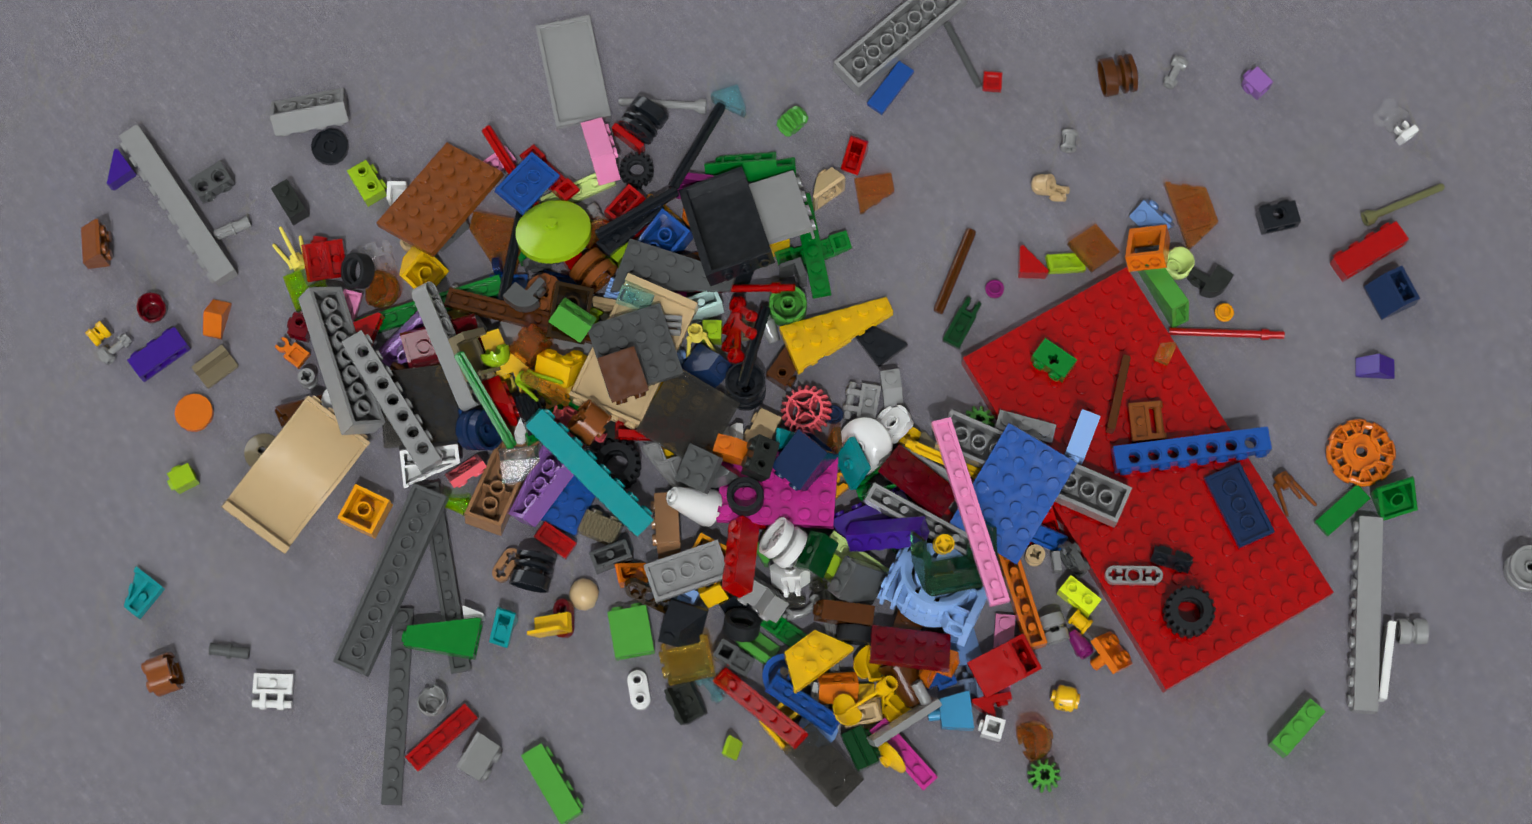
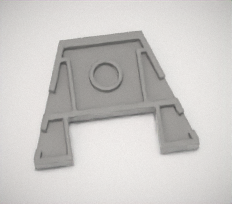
(666, 467)

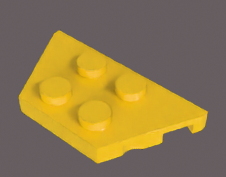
(813, 657)

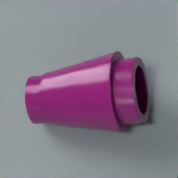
(1080, 645)

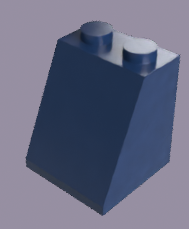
(803, 460)

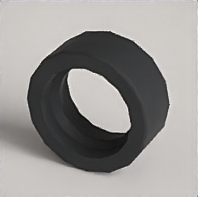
(366, 270)
(745, 482)
(740, 633)
(854, 634)

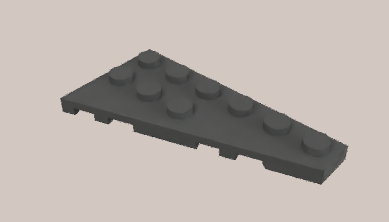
(665, 270)

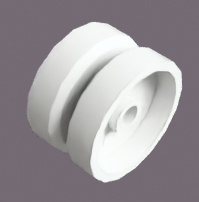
(782, 542)

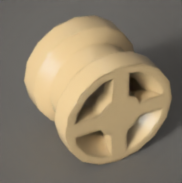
(1032, 558)

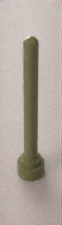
(1370, 216)

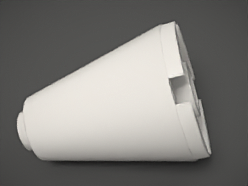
(695, 504)

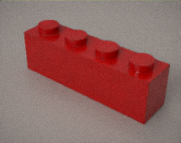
(1369, 251)
(740, 556)

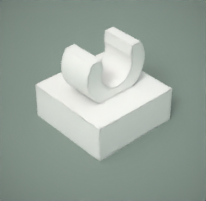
(1406, 134)

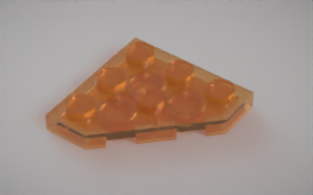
(493, 235)

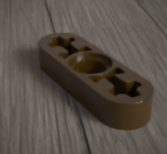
(644, 588)

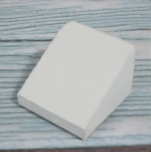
(471, 613)

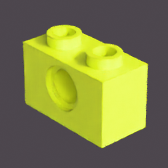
(1079, 596)

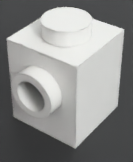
(991, 728)

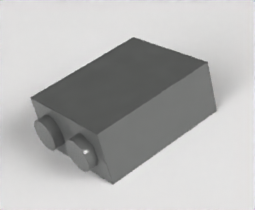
(857, 581)

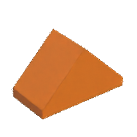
(215, 318)
(630, 570)

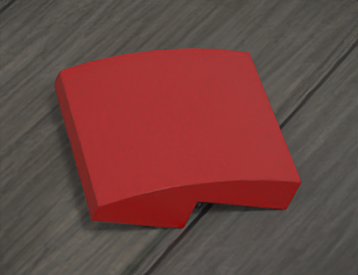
(323, 259)

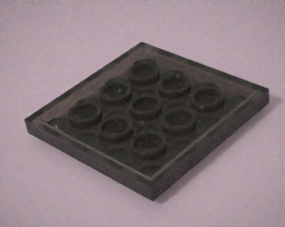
(431, 400)
(687, 413)

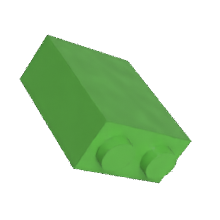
(631, 631)

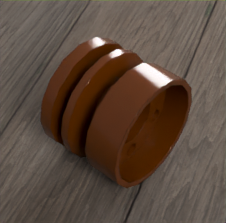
(1121, 74)

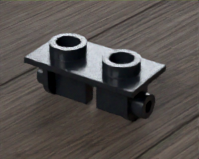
(1180, 562)

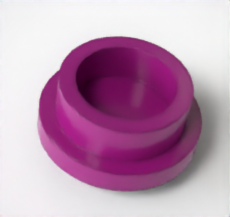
(994, 289)

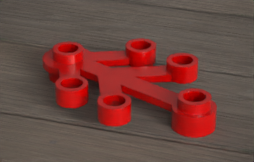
(738, 307)

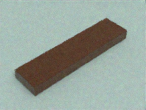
(1118, 393)

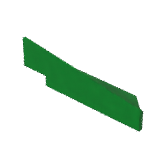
(755, 165)

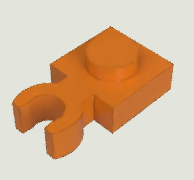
(293, 354)

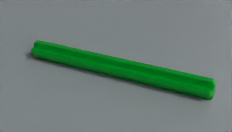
(485, 399)

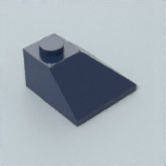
(706, 365)

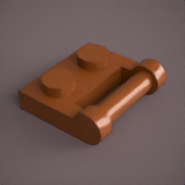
(1140, 421)

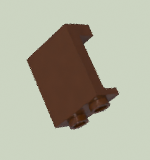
(623, 375)

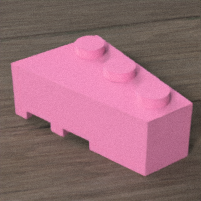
(601, 150)

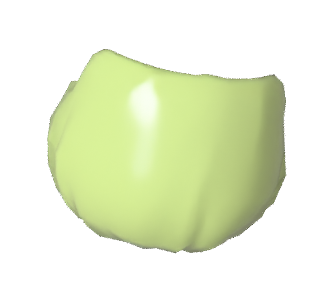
(1180, 262)

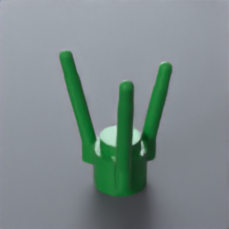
(864, 486)

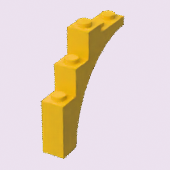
(491, 341)

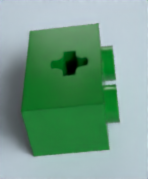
(1047, 352)

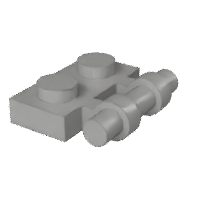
(868, 402)

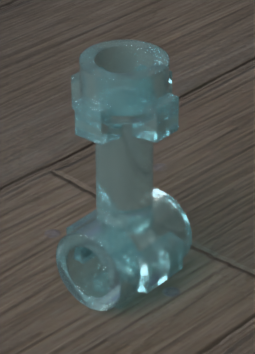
(717, 695)

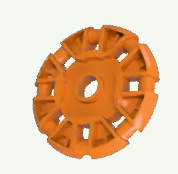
(1359, 464)

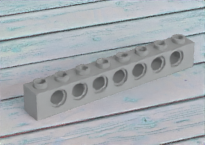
(353, 346)

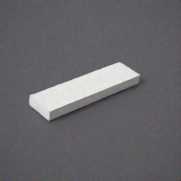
(1386, 659)

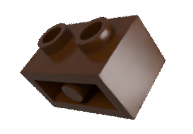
(782, 371)

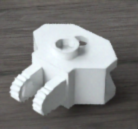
(789, 578)

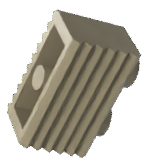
(599, 527)

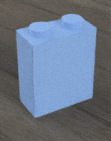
(1082, 436)

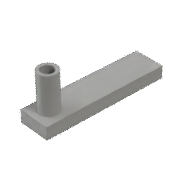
(926, 706)

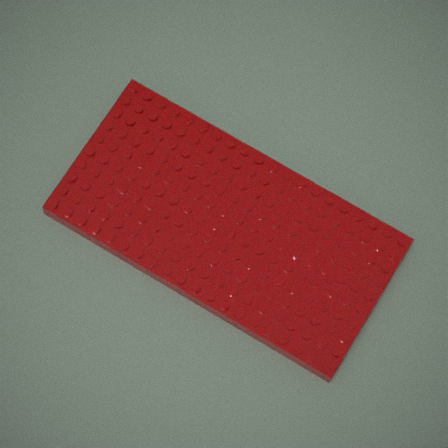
(1171, 507)

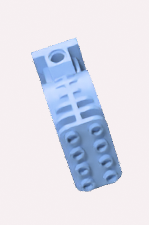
(953, 612)

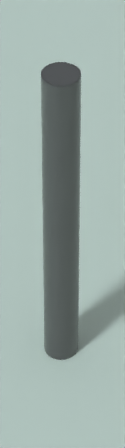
(963, 55)

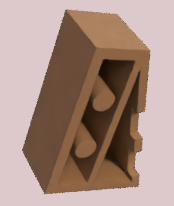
(667, 527)

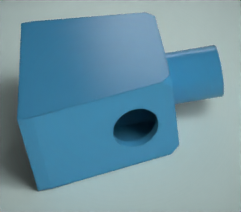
(954, 712)

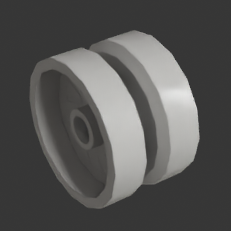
(1516, 569)

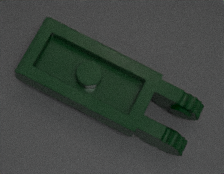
(961, 325)

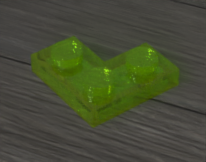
(297, 286)

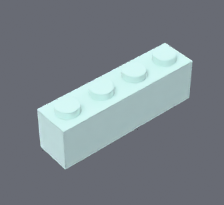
(709, 306)

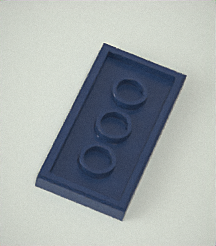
(1239, 505)

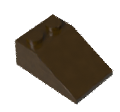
(579, 295)

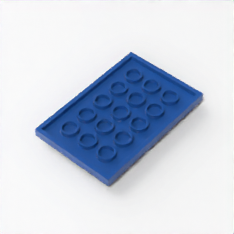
(1018, 488)

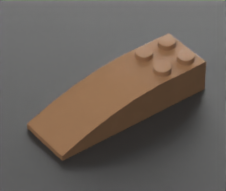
(491, 498)

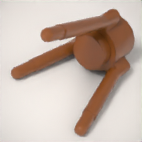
(1285, 482)

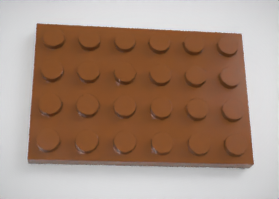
(440, 199)

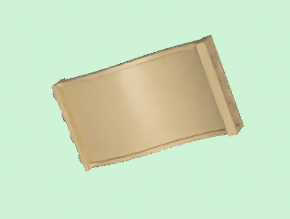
(590, 379)
(295, 474)

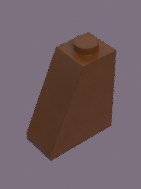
(843, 613)

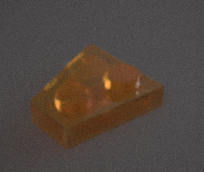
(872, 190)

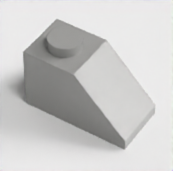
(891, 388)

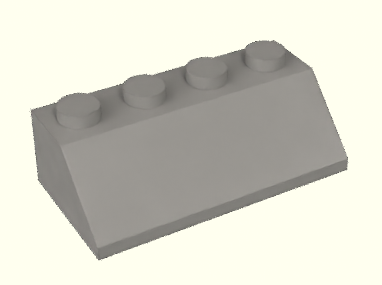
(309, 112)

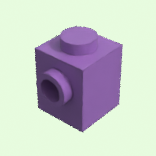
(1256, 82)

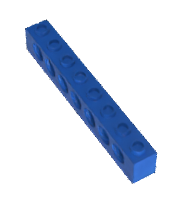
(1258, 436)

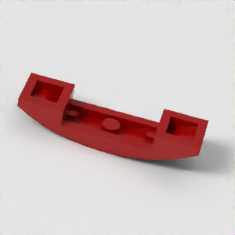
(563, 187)

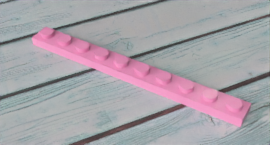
(970, 512)

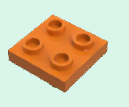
(1110, 653)

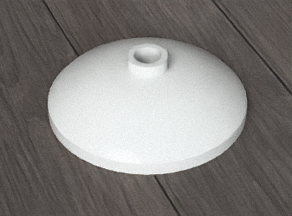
(873, 437)

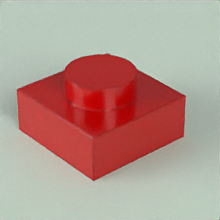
(992, 81)

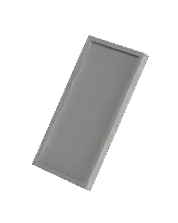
(573, 71)

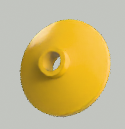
(891, 758)

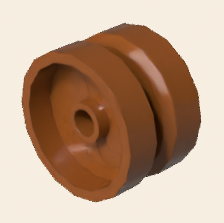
(593, 270)

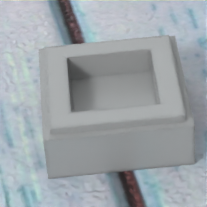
(1056, 562)

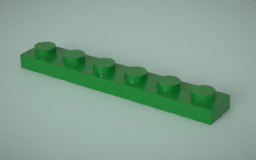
(814, 259)

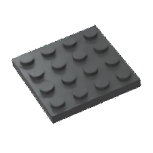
(649, 335)

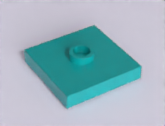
(853, 463)

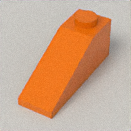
(730, 449)

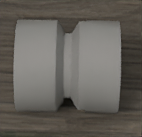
(1054, 621)
(1412, 631)

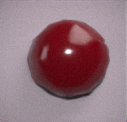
(151, 307)

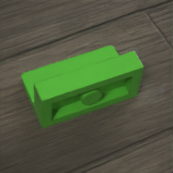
(572, 320)
(760, 648)

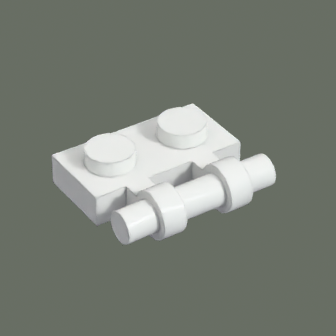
(273, 684)

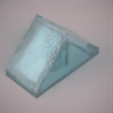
(731, 99)
(634, 297)

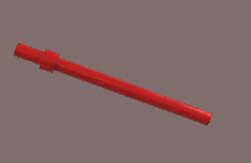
(774, 288)
(1264, 334)

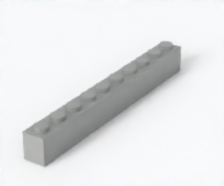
(178, 206)
(1366, 615)

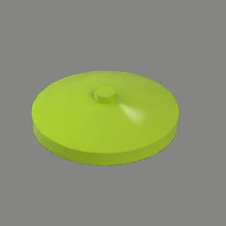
(553, 231)

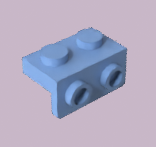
(1148, 215)

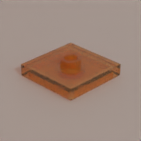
(1093, 248)

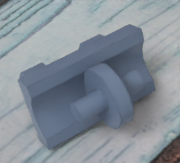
(970, 684)

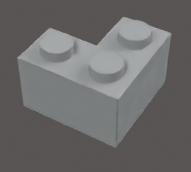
(765, 600)

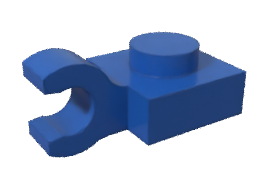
(942, 682)

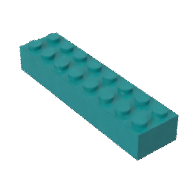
(588, 472)

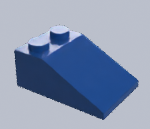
(667, 233)

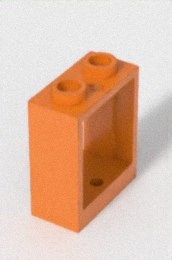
(1146, 237)

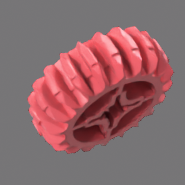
(811, 405)

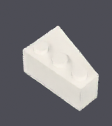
(412, 474)

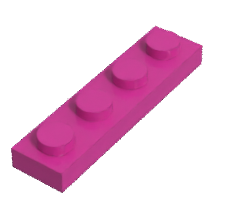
(915, 766)

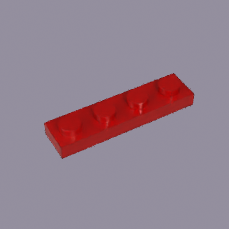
(441, 737)

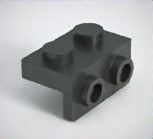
(685, 703)

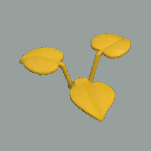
(844, 705)

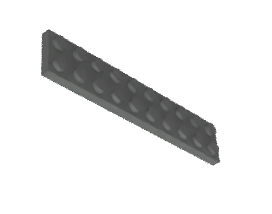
(391, 580)

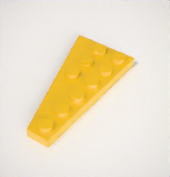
(827, 333)

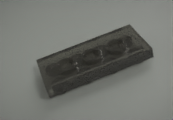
(824, 766)

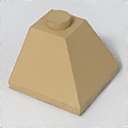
(827, 186)

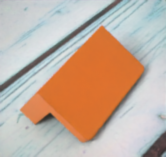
(834, 684)

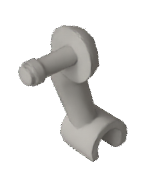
(790, 614)

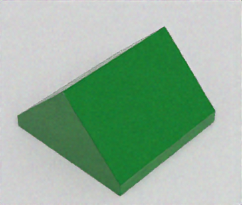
(1395, 498)

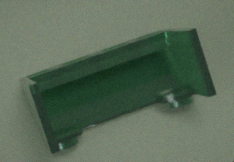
(948, 574)

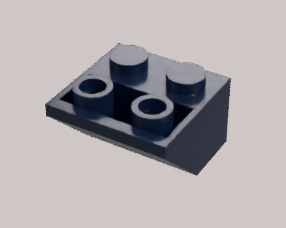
(1392, 292)

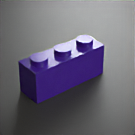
(158, 354)

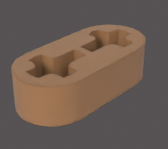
(502, 562)

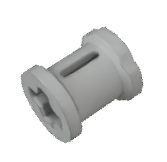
(1069, 140)
(312, 383)

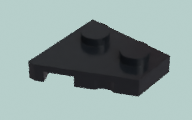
(880, 345)

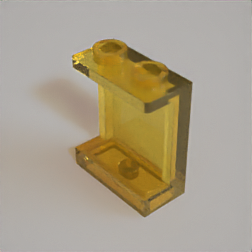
(687, 662)

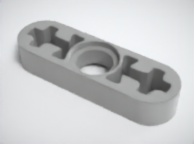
(1148, 580)

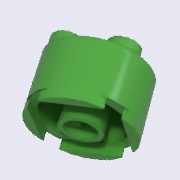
(788, 315)

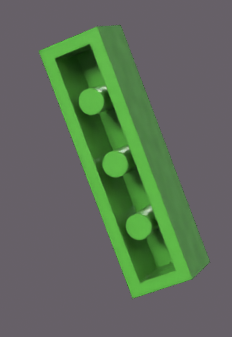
(552, 784)

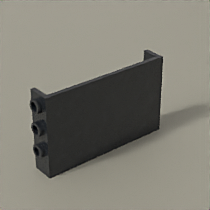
(726, 226)

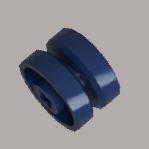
(476, 431)

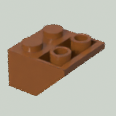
(96, 245)

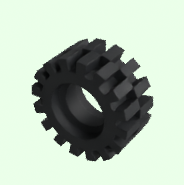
(632, 160)

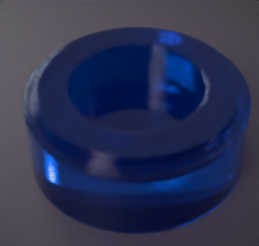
(497, 265)

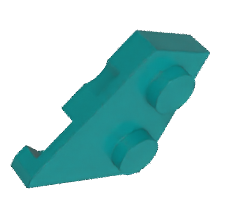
(142, 593)

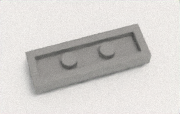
(1039, 429)

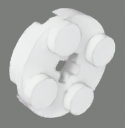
(900, 416)

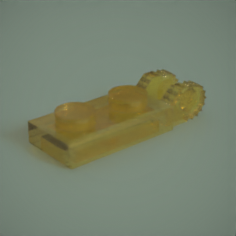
(544, 387)

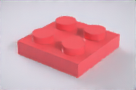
(472, 467)

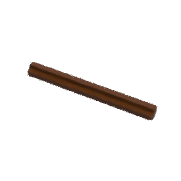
(954, 271)

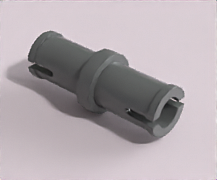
(229, 651)

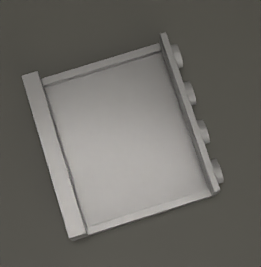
(782, 207)

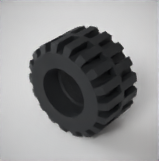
(624, 450)
(1198, 598)

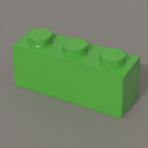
(1296, 728)

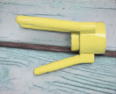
(296, 259)
(696, 335)

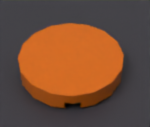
(194, 412)

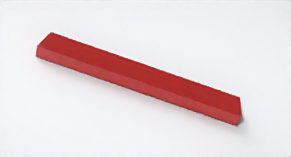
(760, 708)

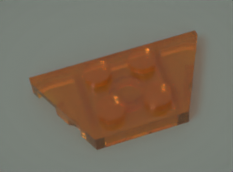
(1192, 211)

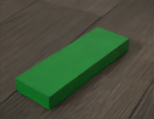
(1342, 510)

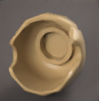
(583, 594)

